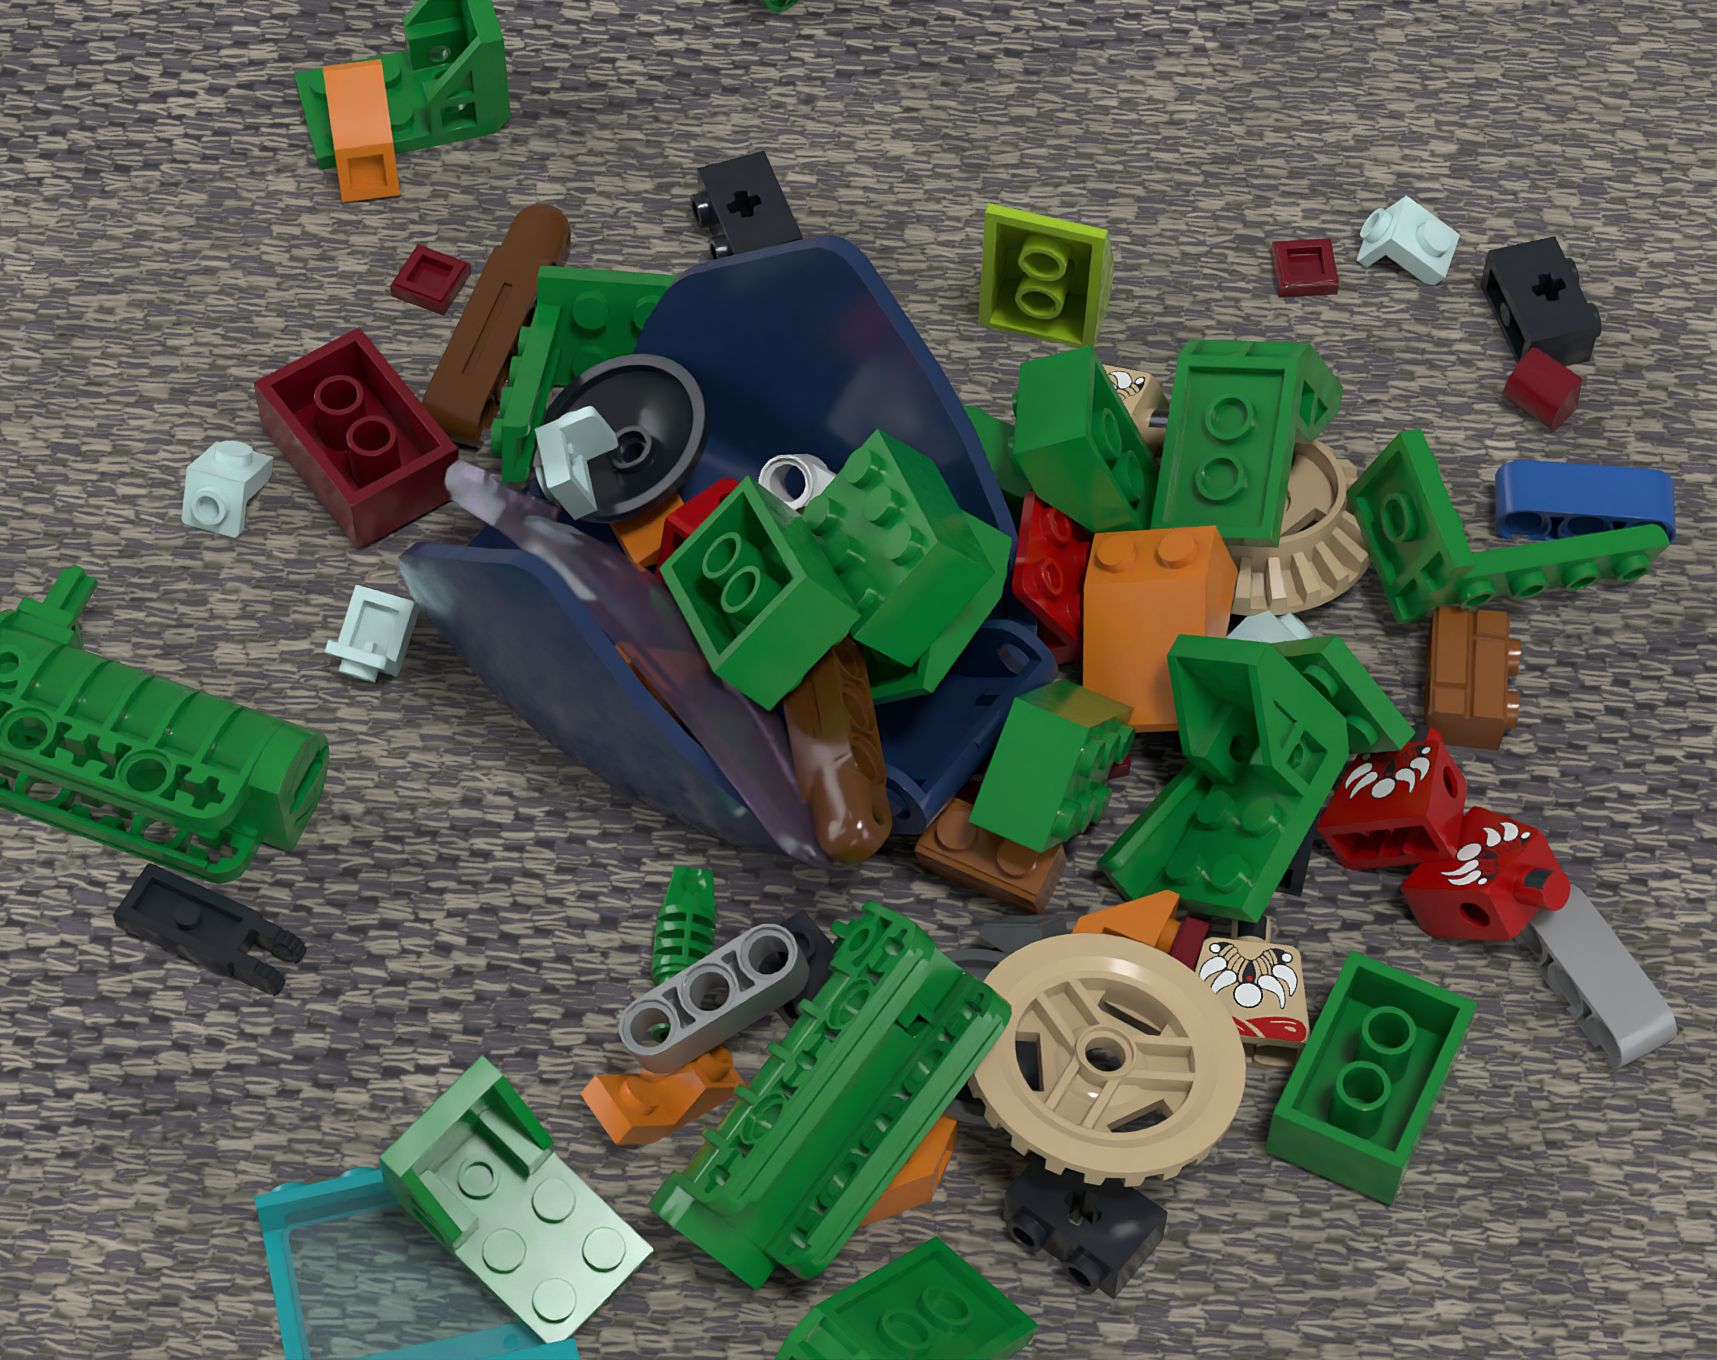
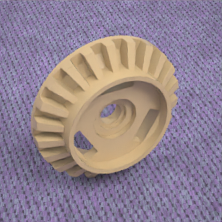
(1307, 564)
(1072, 999)

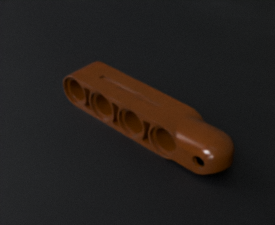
(479, 355)
(840, 754)

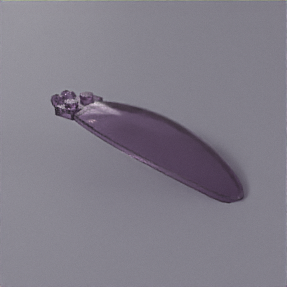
(653, 633)

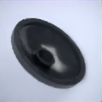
(658, 428)

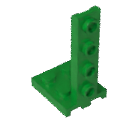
(576, 325)
(1428, 562)
(1373, 726)

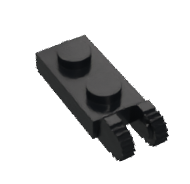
(206, 928)

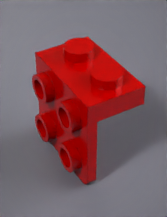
(1052, 574)

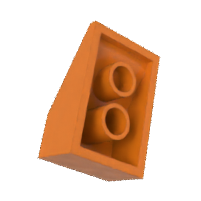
(1138, 599)

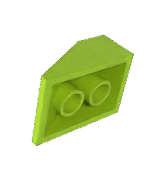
(1044, 276)

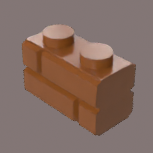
(1469, 675)
(989, 861)

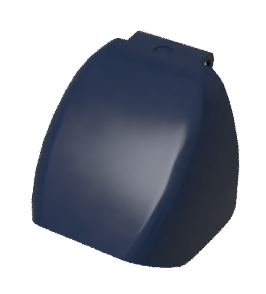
(793, 359)

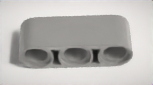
(729, 967)
(1599, 979)

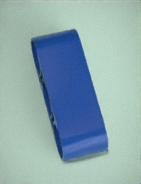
(1580, 499)

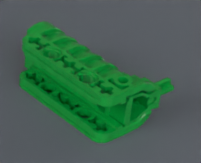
(144, 748)
(836, 1103)

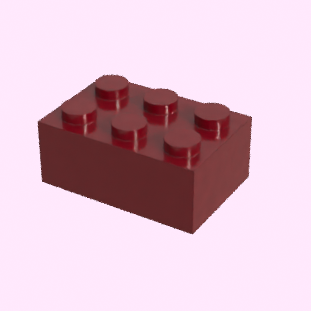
(357, 437)

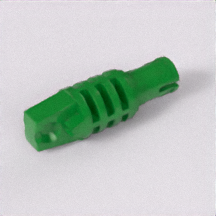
(683, 929)

